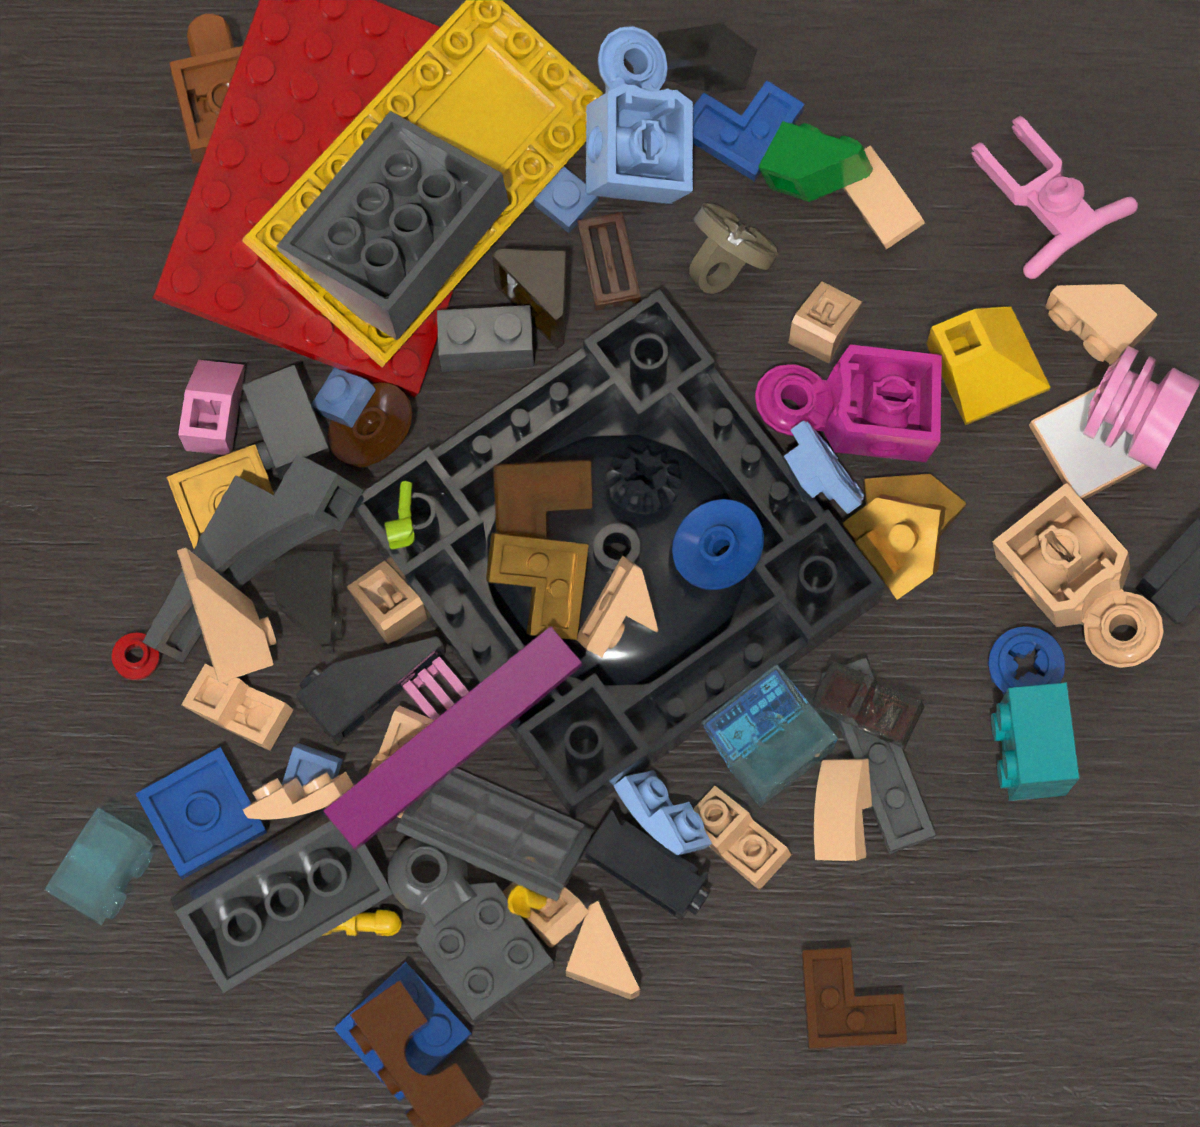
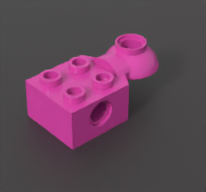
(868, 406)

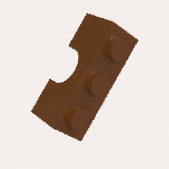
(387, 1027)

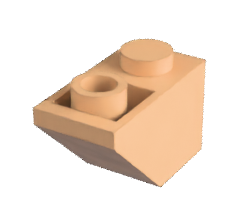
(1102, 316)

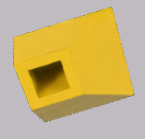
(986, 362)

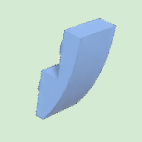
(673, 826)

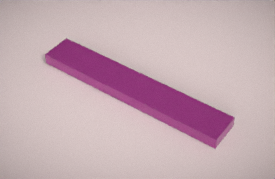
(452, 738)

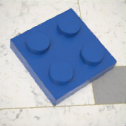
(200, 813)
(428, 1047)

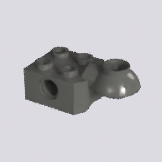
(467, 931)

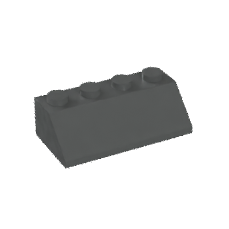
(278, 899)

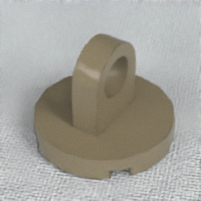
(729, 246)

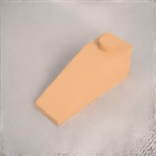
(228, 621)

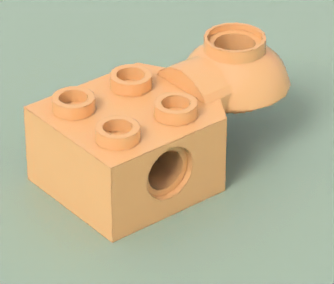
(1078, 577)

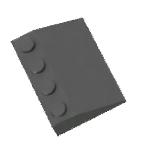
(395, 223)

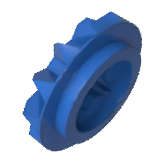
(1020, 643)

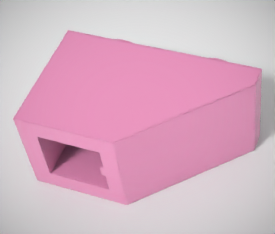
(211, 407)

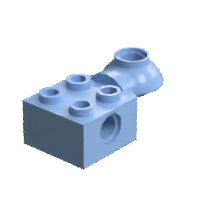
(635, 132)

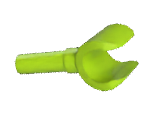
(400, 531)

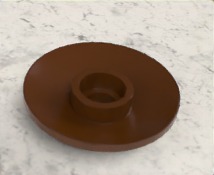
(376, 431)

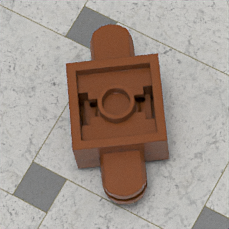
(204, 78)

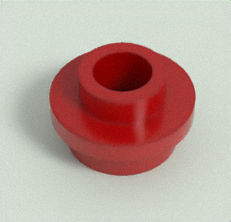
(138, 670)

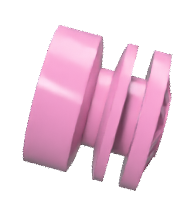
(1140, 407)

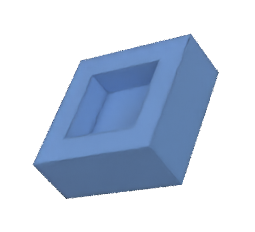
(565, 200)
(343, 397)
(310, 763)

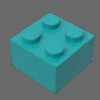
(1035, 742)

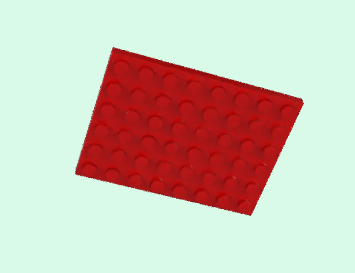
(289, 98)

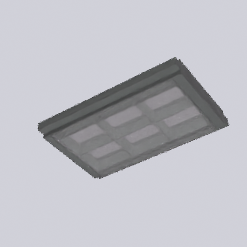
(499, 832)

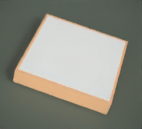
(1077, 459)

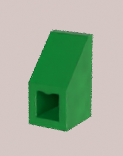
(812, 164)

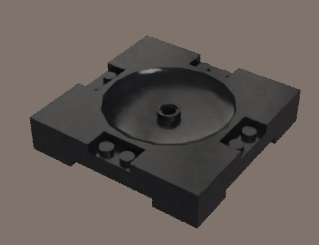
(631, 389)

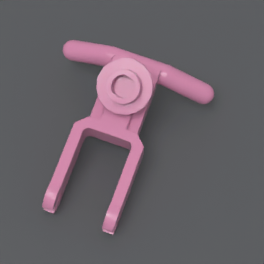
(1051, 198)

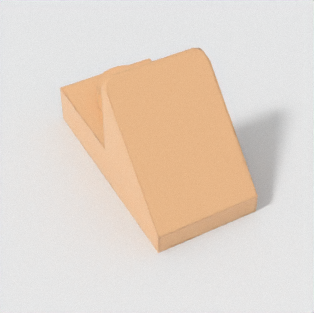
(621, 597)
(556, 917)

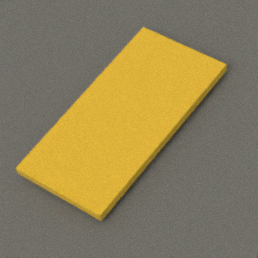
(479, 86)

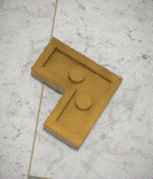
(551, 569)

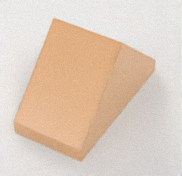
(823, 321)
(388, 602)
(599, 959)

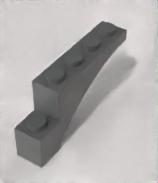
(249, 534)

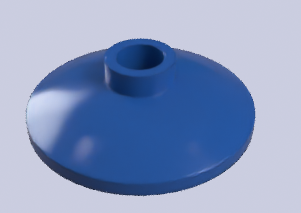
(706, 532)

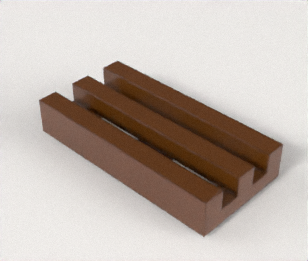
(616, 296)

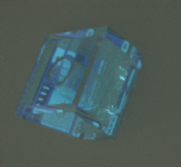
(769, 735)

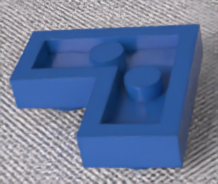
(744, 138)

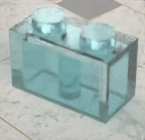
(100, 867)

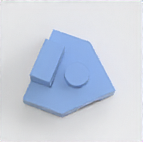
(819, 469)

